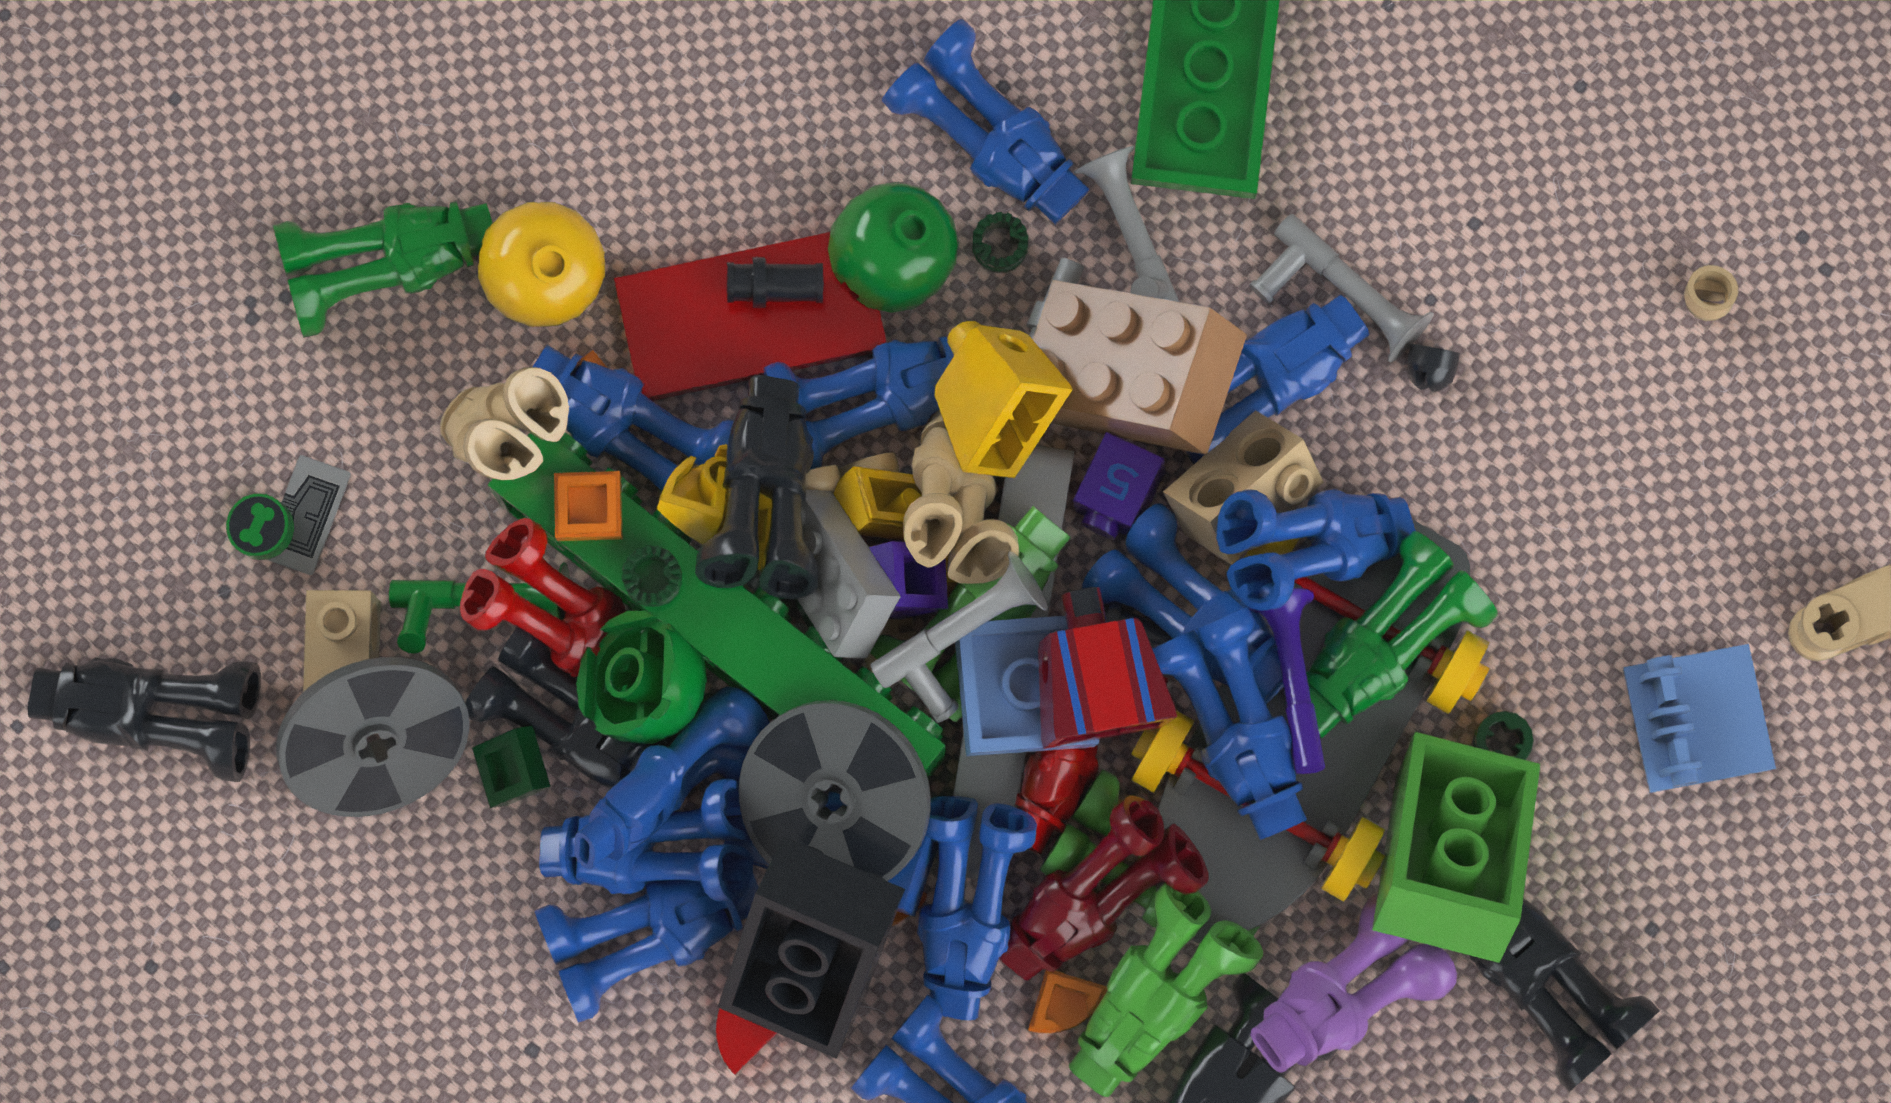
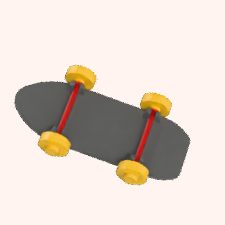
(1262, 878)

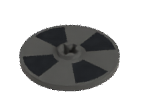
(326, 731)
(845, 747)

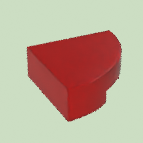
(739, 1039)

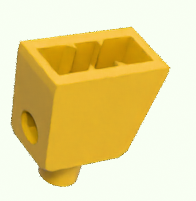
(997, 397)

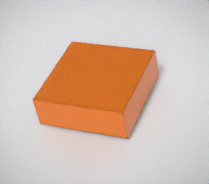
(588, 506)

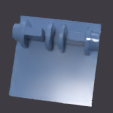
(1699, 718)

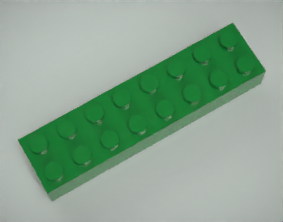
(737, 632)

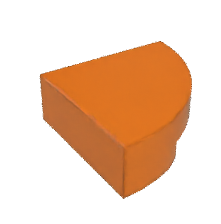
(1064, 1003)

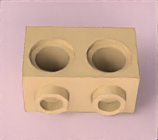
(1251, 457)
(339, 630)

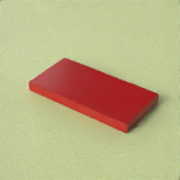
(693, 340)

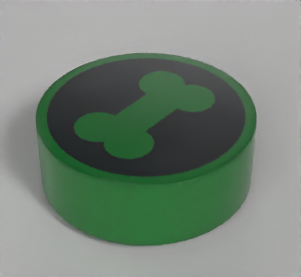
(260, 526)

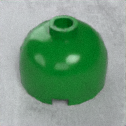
(893, 246)
(641, 681)

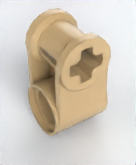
(1857, 612)

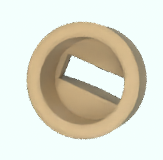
(1710, 284)

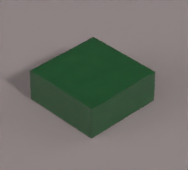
(511, 766)

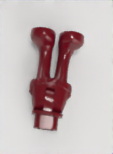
(1072, 915)

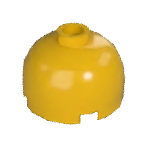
(541, 264)

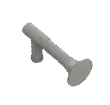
(1111, 177)
(1307, 247)
(910, 658)

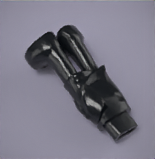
(769, 456)
(115, 703)
(575, 742)
(1529, 962)

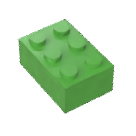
(1457, 847)

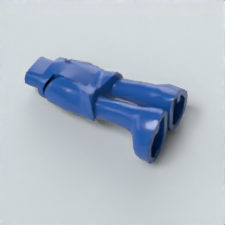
(1291, 362)
(665, 776)

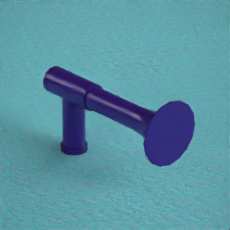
(1300, 710)

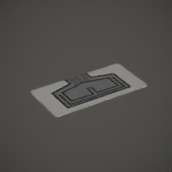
(313, 503)

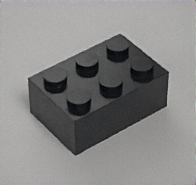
(810, 947)

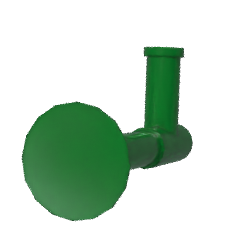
(424, 595)

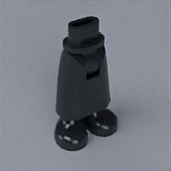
(1224, 1063)

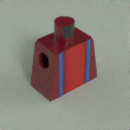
(1098, 676)

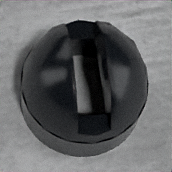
(1431, 367)

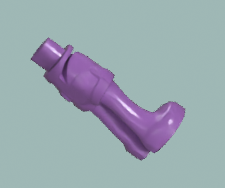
(1320, 1014)

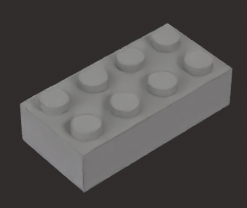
(852, 588)

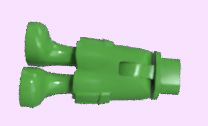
(1150, 1002)

